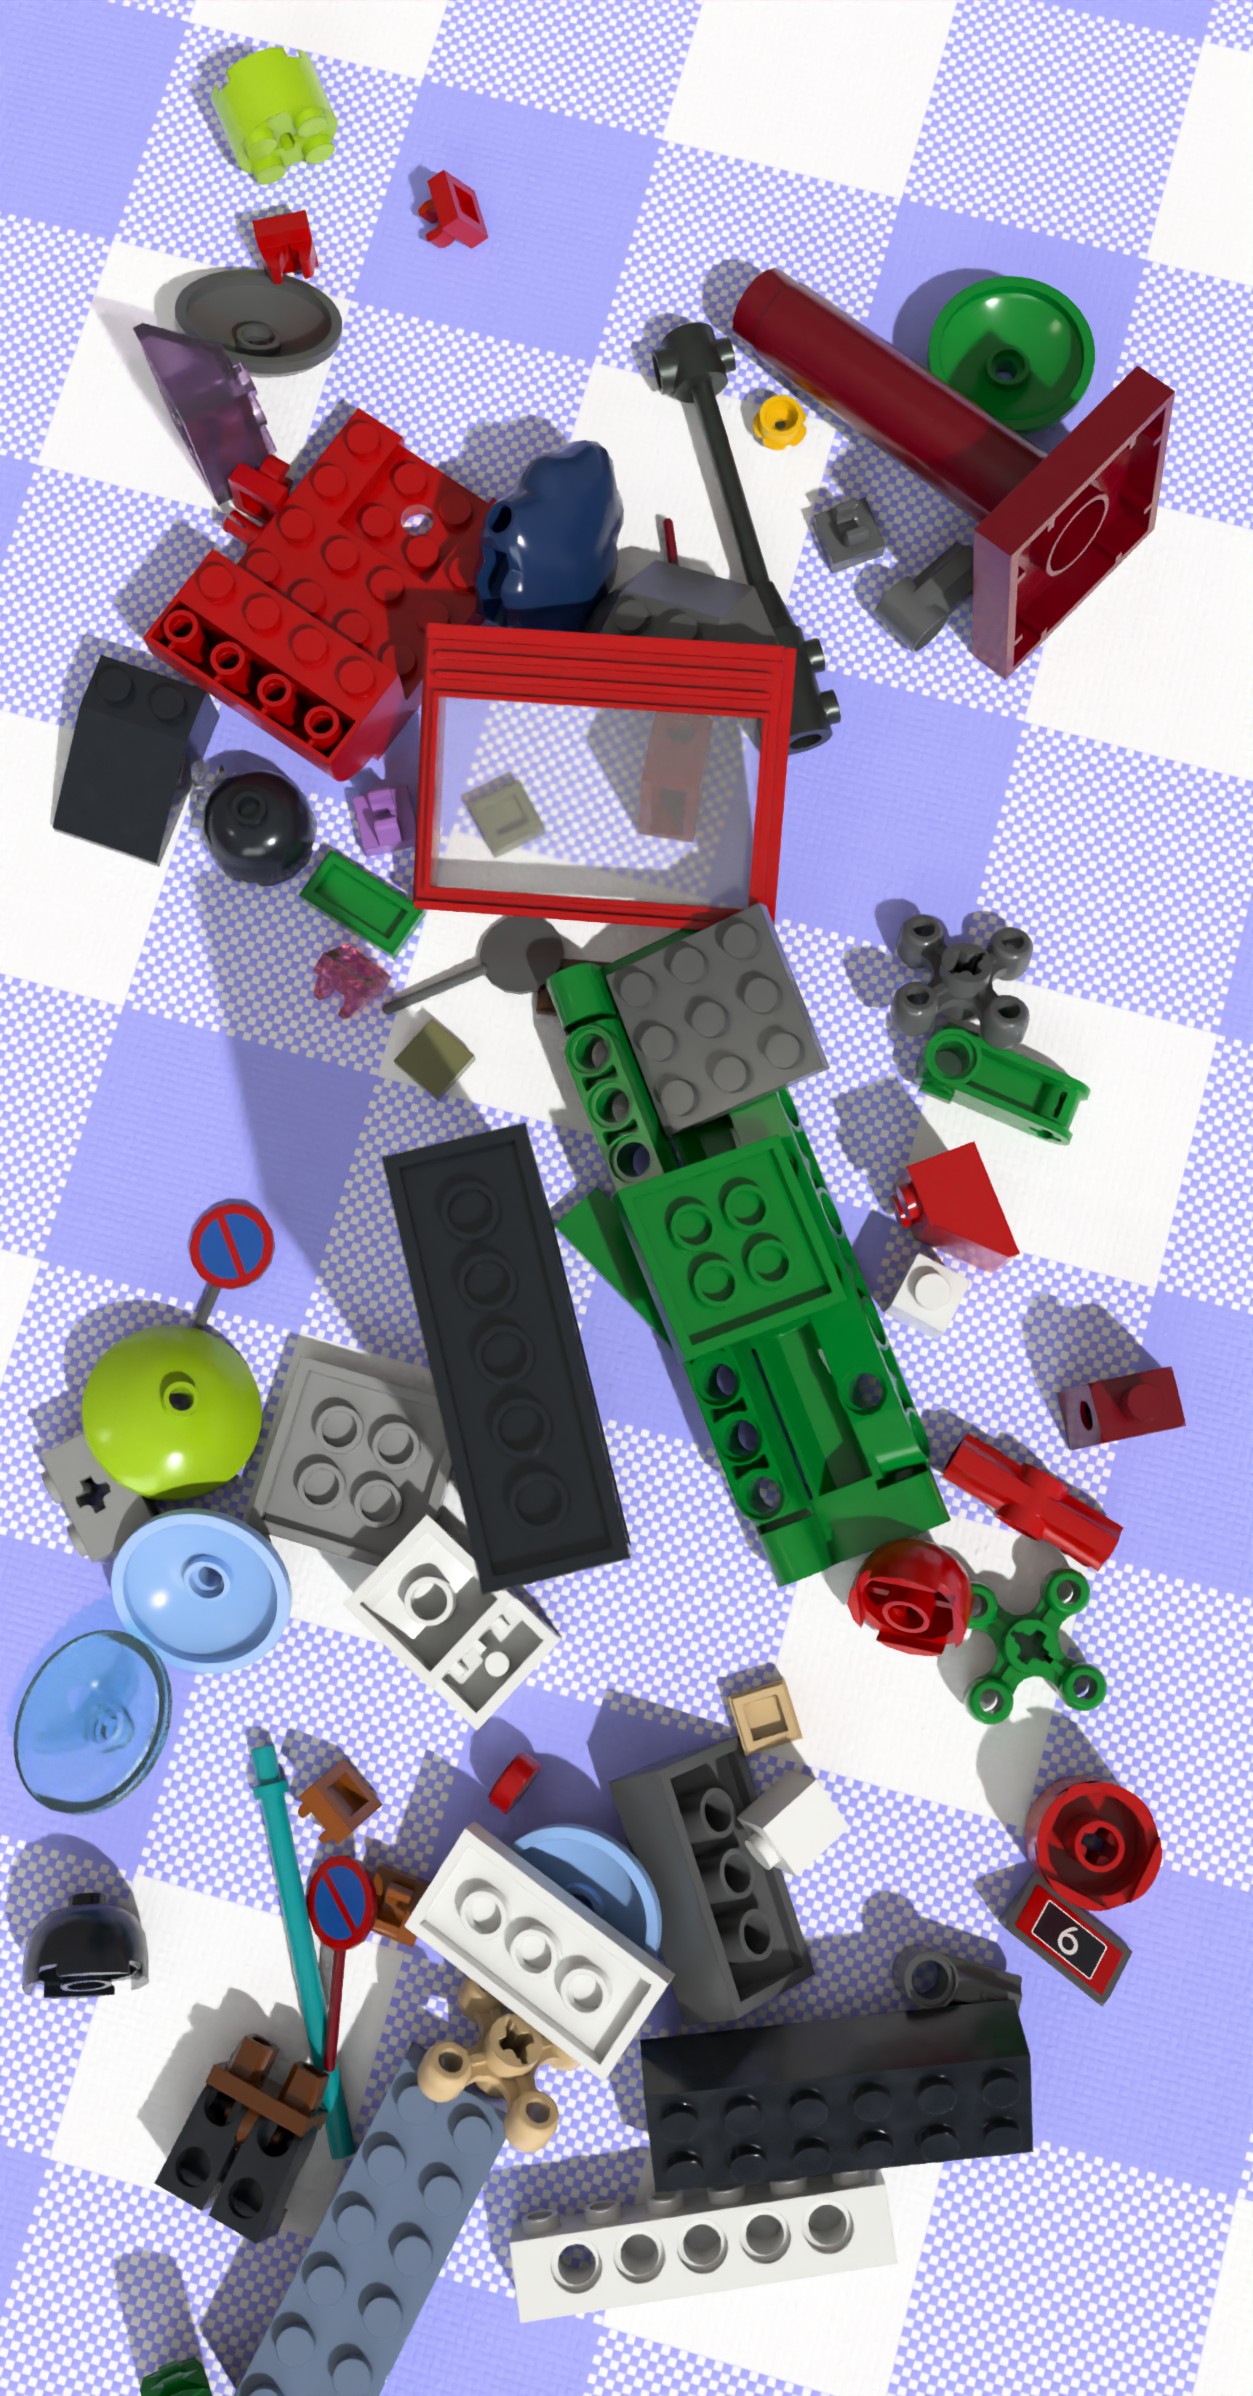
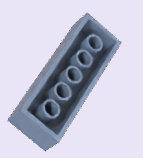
(380, 2243)

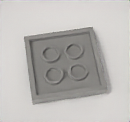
(352, 1464)

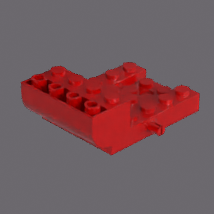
(331, 601)

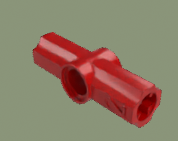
(1032, 1502)

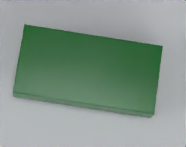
(362, 904)

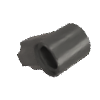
(922, 605)
(957, 1980)

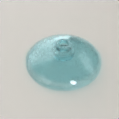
(70, 1719)

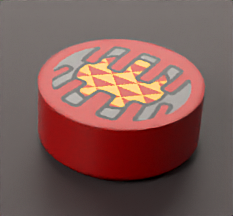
(514, 1782)

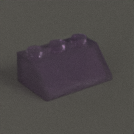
(208, 404)

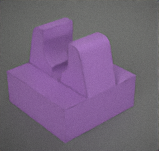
(385, 820)

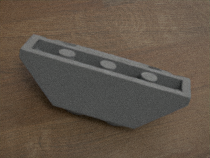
(682, 605)

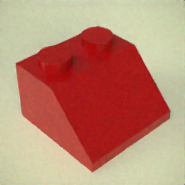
(955, 1208)

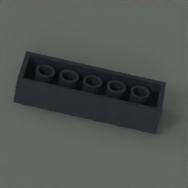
(837, 2095)

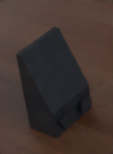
(133, 759)

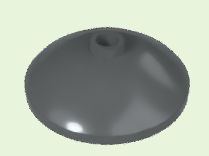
(261, 323)

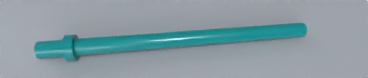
(271, 1791)

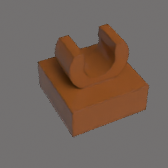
(339, 1802)
(396, 1900)

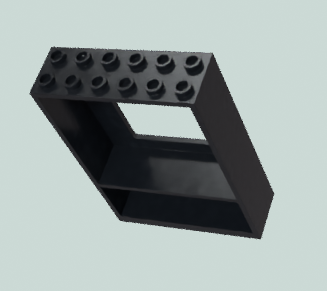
(506, 1359)

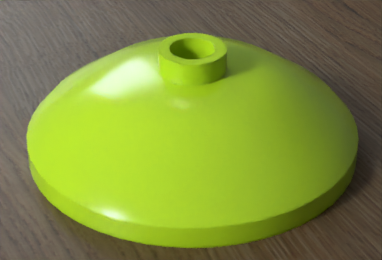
(148, 1441)

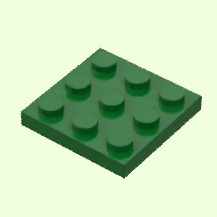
(728, 1248)

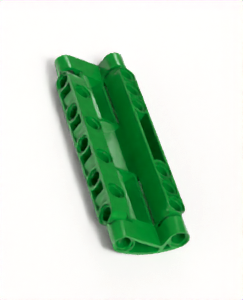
(857, 1457)

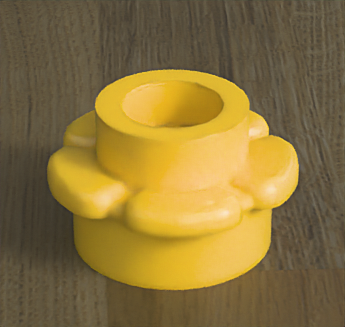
(785, 410)

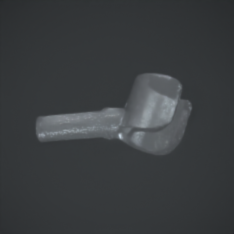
(203, 792)

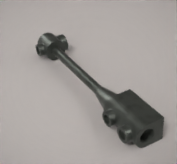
(696, 370)

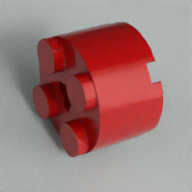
(1088, 1877)

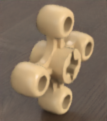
(500, 2065)

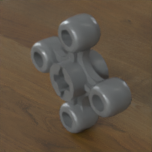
(962, 982)

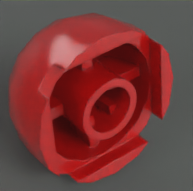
(908, 1595)

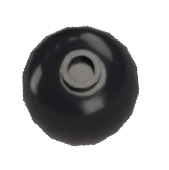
(259, 827)
(85, 1950)

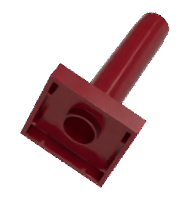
(1044, 519)

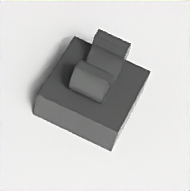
(848, 534)

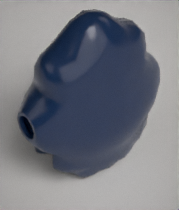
(551, 542)

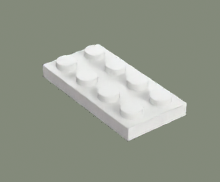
(539, 1950)

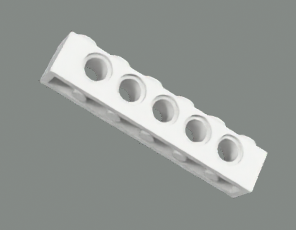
(675, 2269)

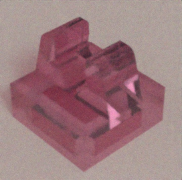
(350, 975)

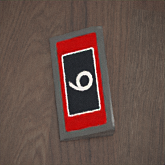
(1066, 1938)

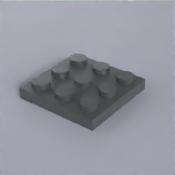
(717, 1021)

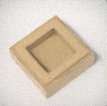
(764, 1717)

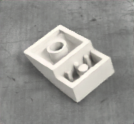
(441, 1627)

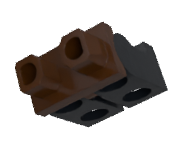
(247, 2140)

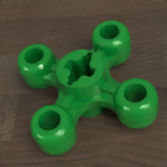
(1054, 1666)

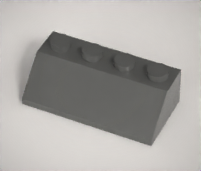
(722, 1913)

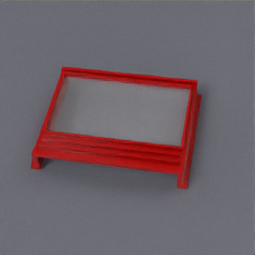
(600, 775)

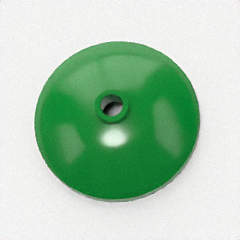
(1018, 330)

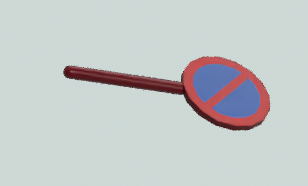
(341, 1915)

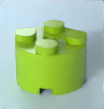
(275, 113)

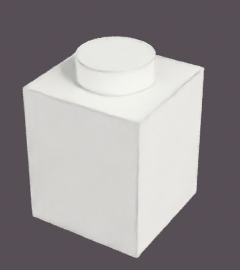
(927, 1296)
(792, 1823)

